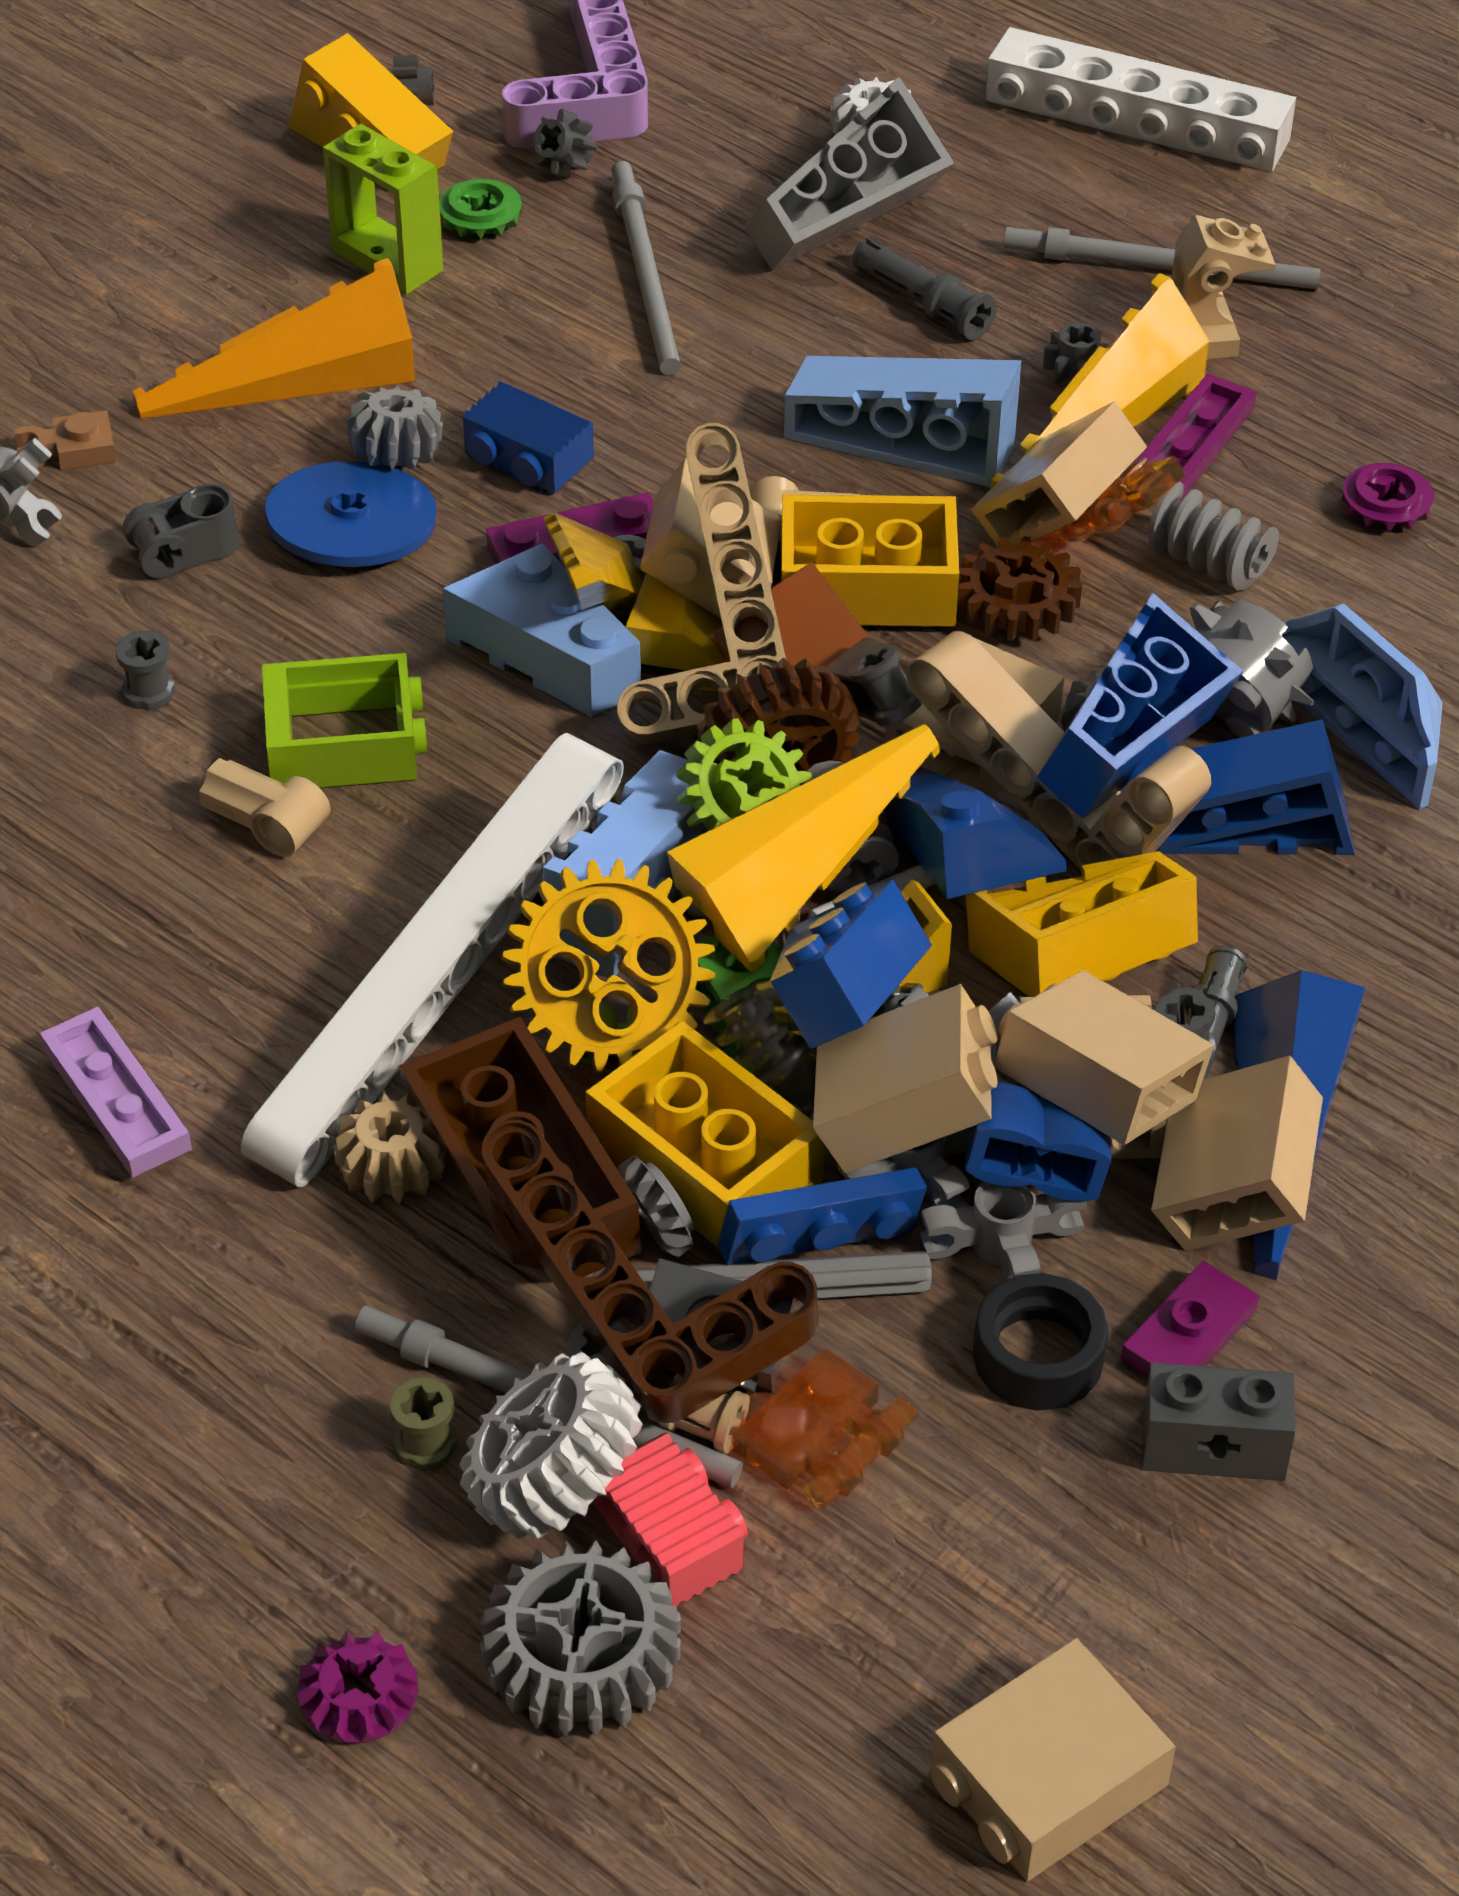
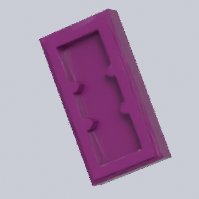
(1192, 1321)

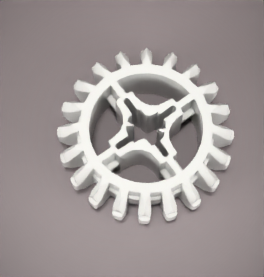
(550, 1445)

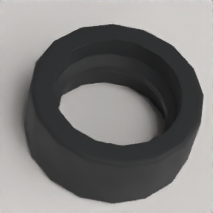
(1048, 1299)

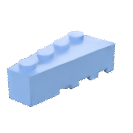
(909, 411)
(637, 832)

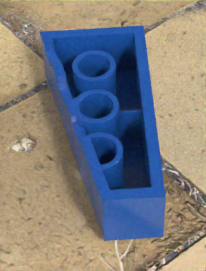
(1145, 701)

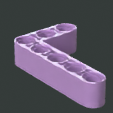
(608, 96)

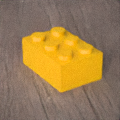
(879, 553)
(703, 1126)

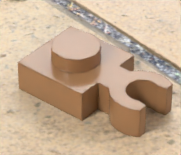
(74, 440)

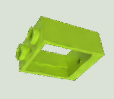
(351, 170)
(343, 687)

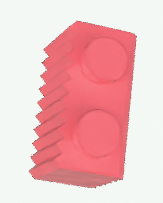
(673, 1519)

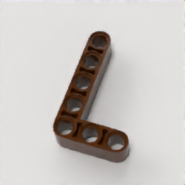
(621, 1291)

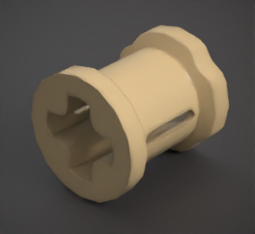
(715, 1420)

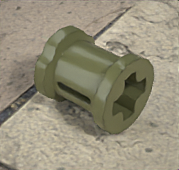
(423, 1417)

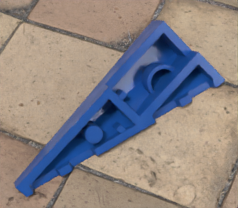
(1315, 1025)

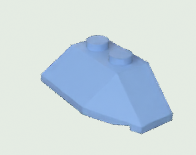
(1371, 698)

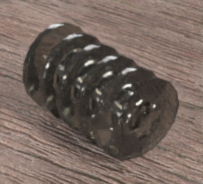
(769, 1042)

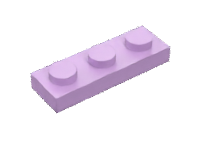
(115, 1092)

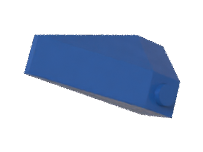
(968, 837)

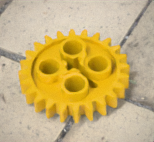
(642, 917)

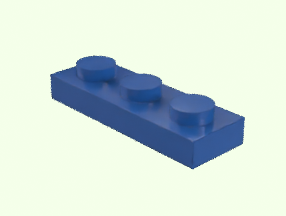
(821, 1216)

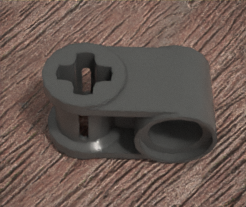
(187, 530)
(876, 681)

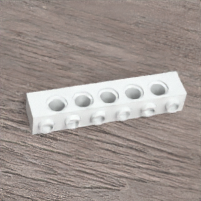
(1140, 99)

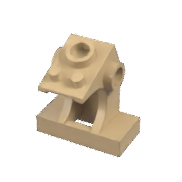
(1212, 247)

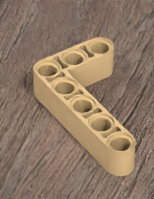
(734, 601)
(1015, 739)

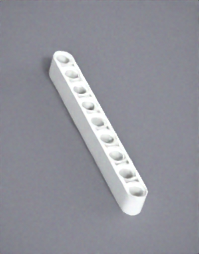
(430, 960)

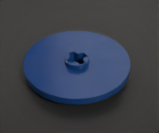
(350, 513)

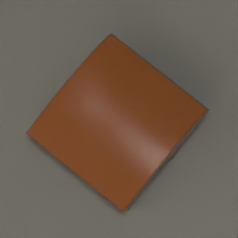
(810, 621)

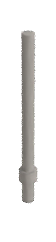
(630, 206)
(1059, 243)
(427, 1346)

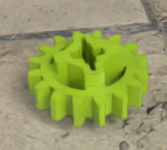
(739, 785)

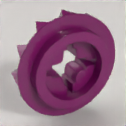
(1374, 482)
(356, 1715)

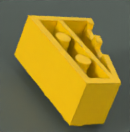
(349, 88)
(1096, 923)

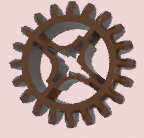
(796, 699)

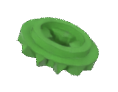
(467, 202)

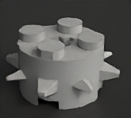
(1269, 663)

